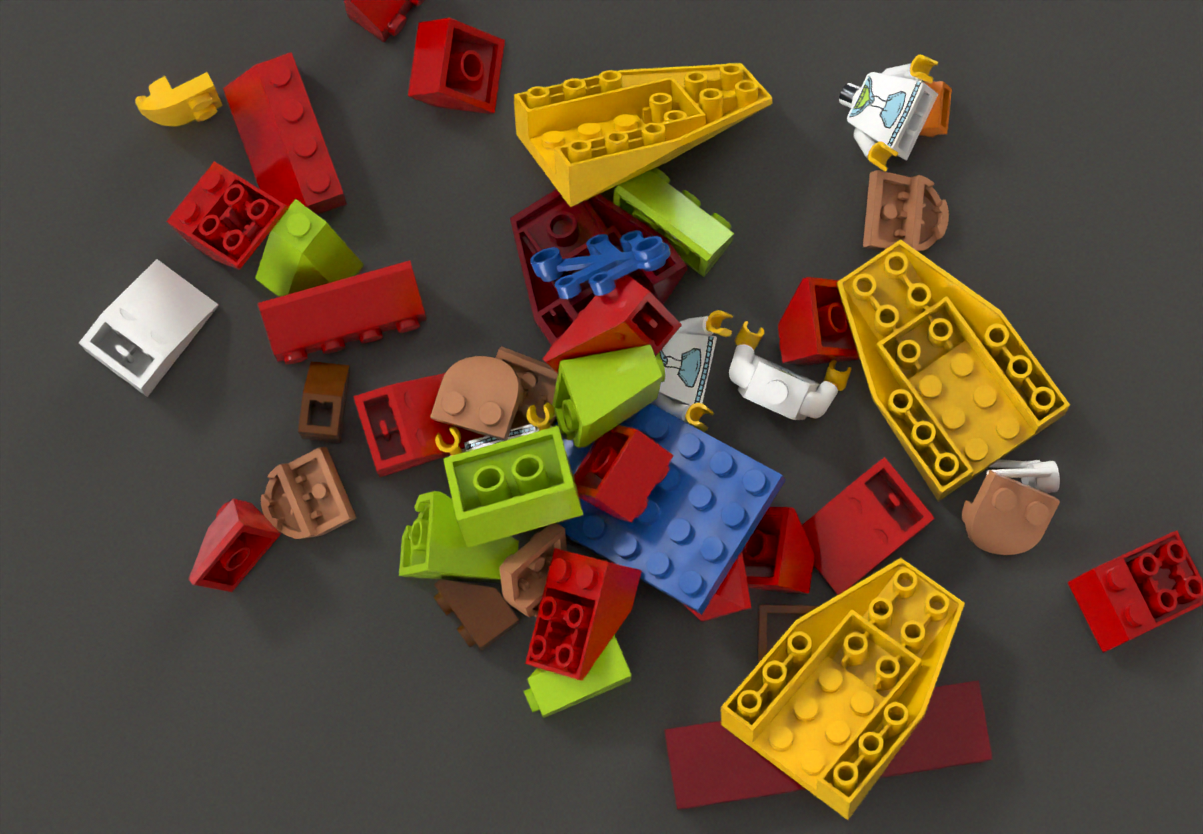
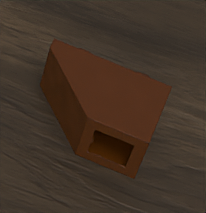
(324, 402)
(479, 609)

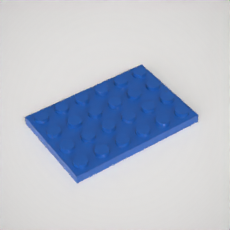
(693, 517)

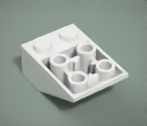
(148, 326)

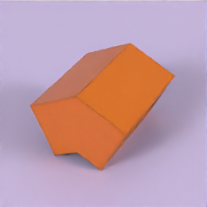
(938, 117)

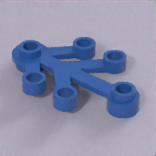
(638, 252)

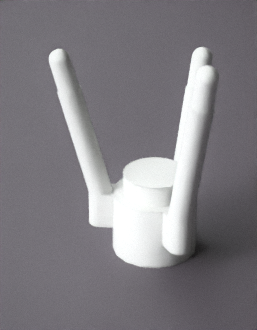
(1036, 474)

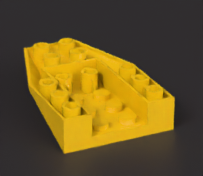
(630, 121)
(944, 367)
(848, 684)

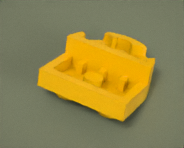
(180, 105)

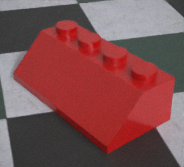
(283, 136)
(343, 312)

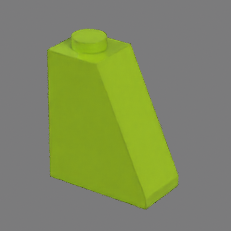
(304, 254)
(604, 391)
(438, 549)
(556, 692)

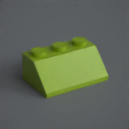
(677, 216)
(512, 486)

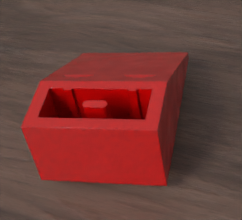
(226, 216)
(614, 322)
(401, 427)
(864, 526)
(1138, 591)
(580, 612)

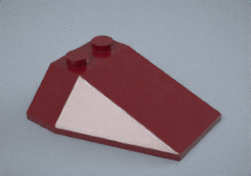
(557, 225)

